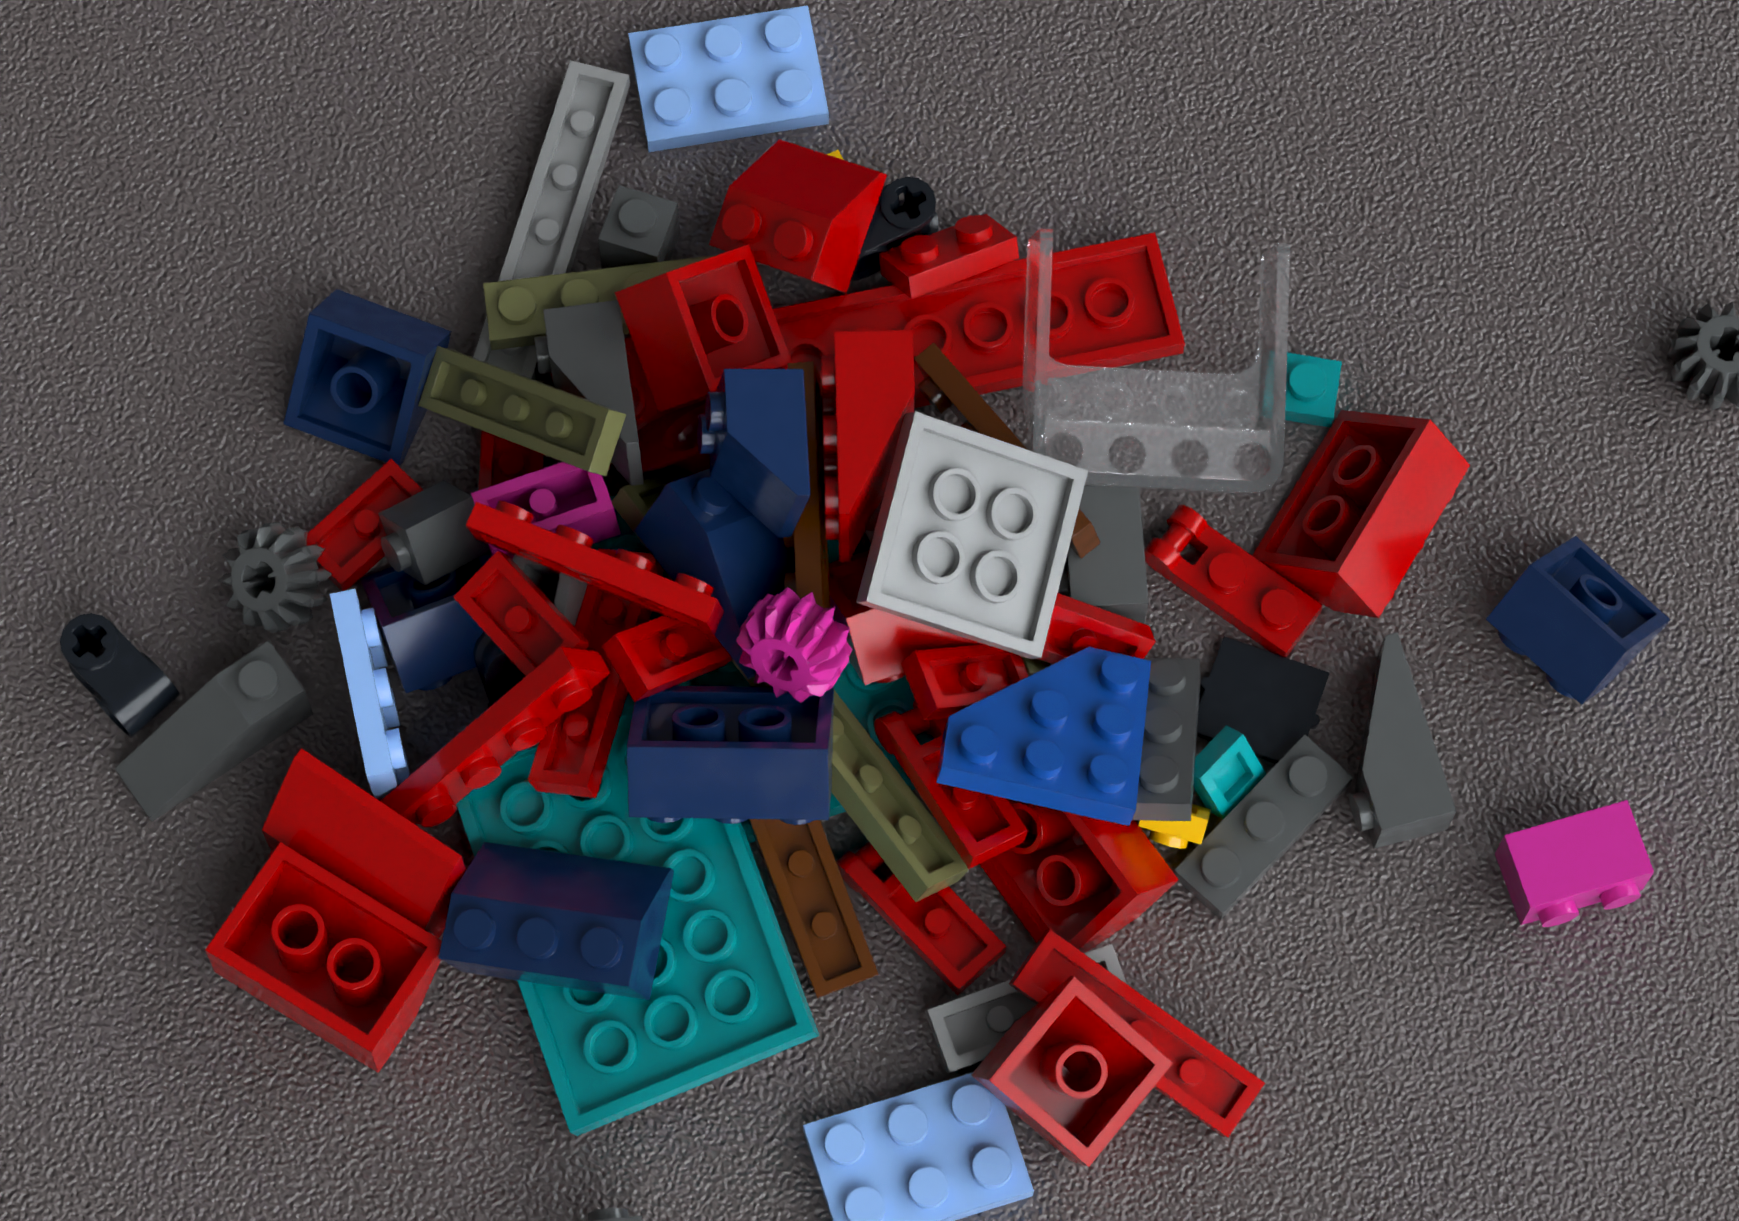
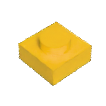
(1178, 833)

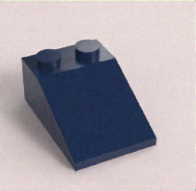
(714, 538)

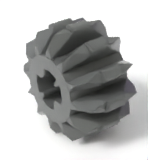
(1698, 351)
(275, 577)

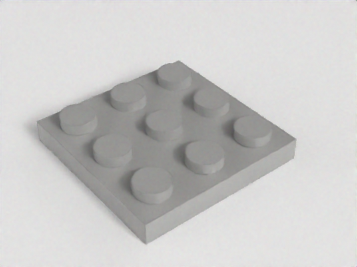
(972, 535)

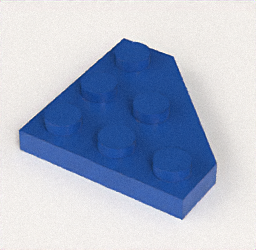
(1057, 737)

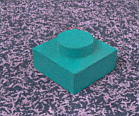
(1311, 389)
(1226, 771)

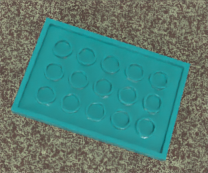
(722, 966)

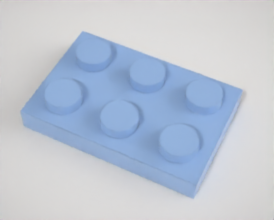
(728, 78)
(370, 693)
(920, 1156)

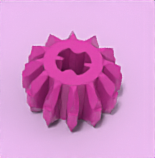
(794, 645)

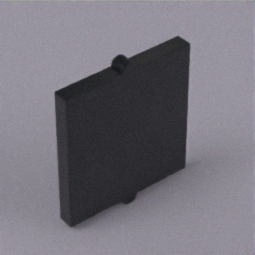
(1260, 697)

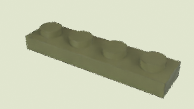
(517, 305)
(522, 410)

